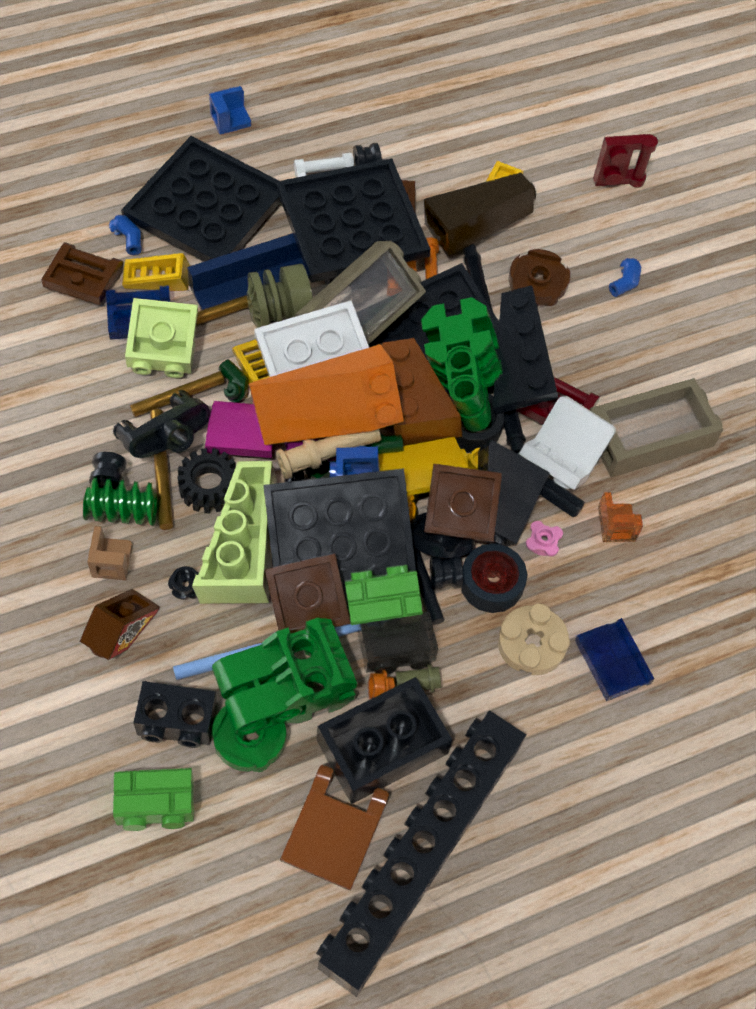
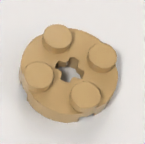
(540, 622)

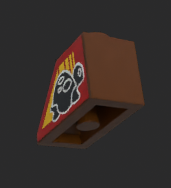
(117, 623)

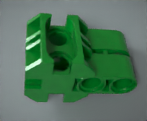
(464, 358)
(270, 683)

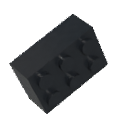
(383, 740)

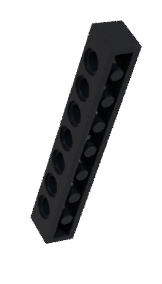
(354, 968)

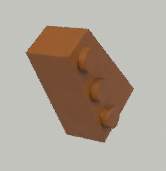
(423, 400)

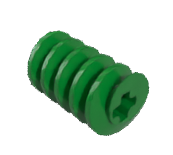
(120, 502)

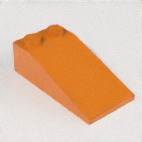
(329, 398)

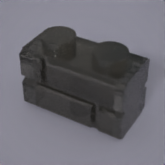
(398, 643)

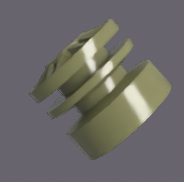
(280, 299)

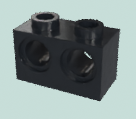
(179, 704)

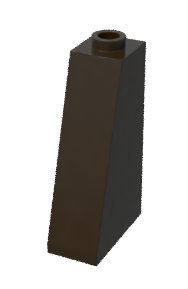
(478, 210)

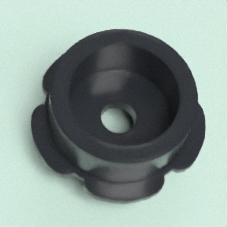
(178, 577)

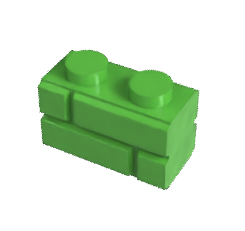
(383, 595)
(153, 798)

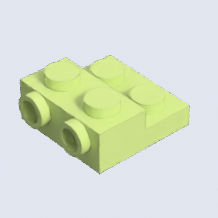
(161, 337)

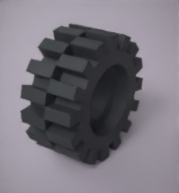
(200, 465)

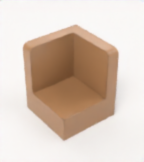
(108, 556)

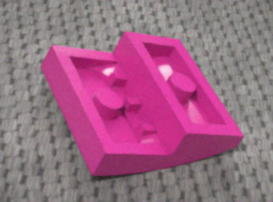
(235, 430)

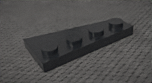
(523, 354)

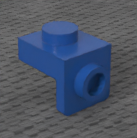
(355, 461)

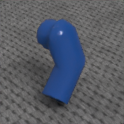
(124, 225)
(630, 277)

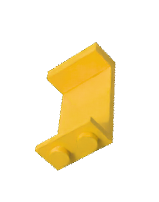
(419, 461)

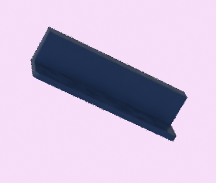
(226, 275)

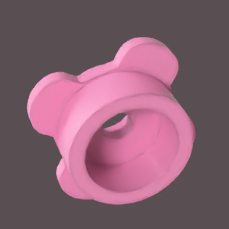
(541, 546)

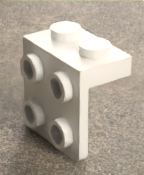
(569, 443)

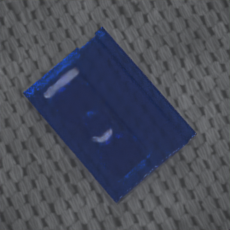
(614, 659)

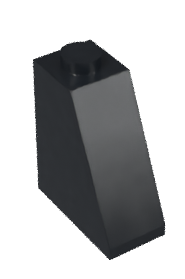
(518, 491)

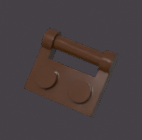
(80, 280)

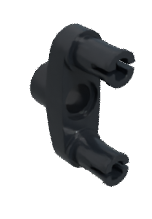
(155, 436)

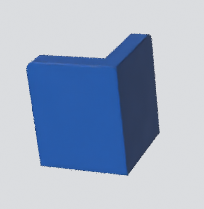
(228, 110)

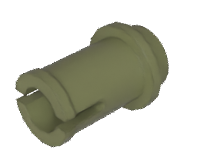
(428, 678)

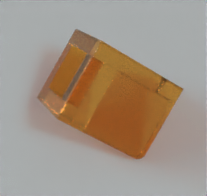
(618, 521)

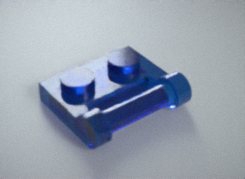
(120, 316)

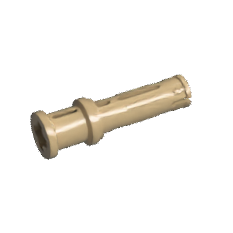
(313, 453)

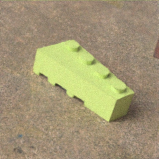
(241, 541)

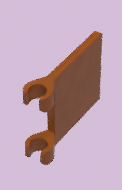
(331, 835)

